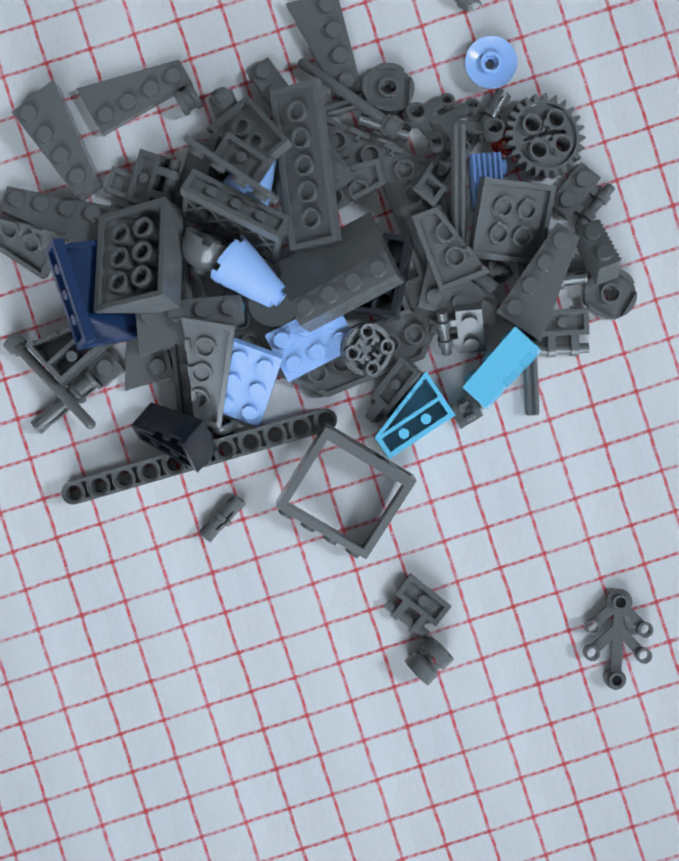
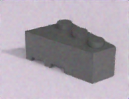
(61, 355)

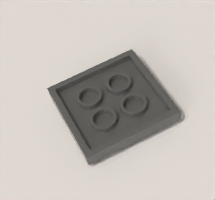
(510, 219)

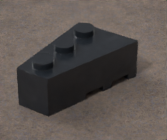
(176, 435)

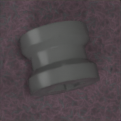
(188, 99)

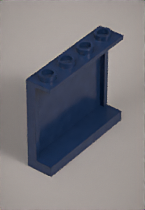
(74, 275)

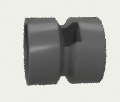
(421, 664)

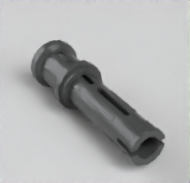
(56, 410)

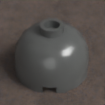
(202, 250)

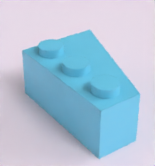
(501, 367)
(414, 417)

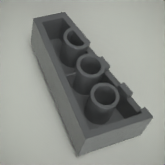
(55, 133)

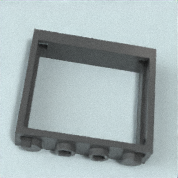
(365, 454)

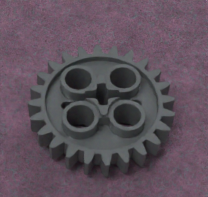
(537, 114)

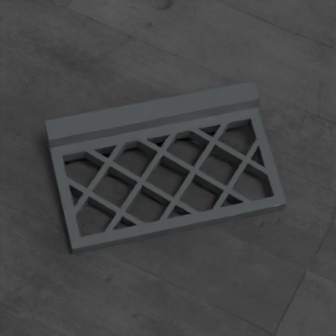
(228, 205)

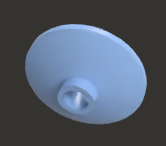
(493, 50)

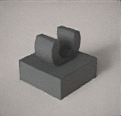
(465, 411)

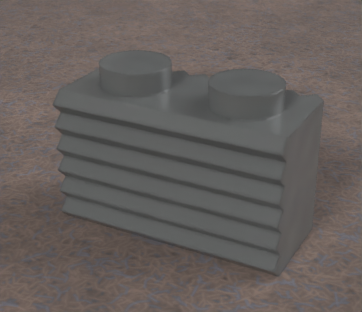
(598, 252)

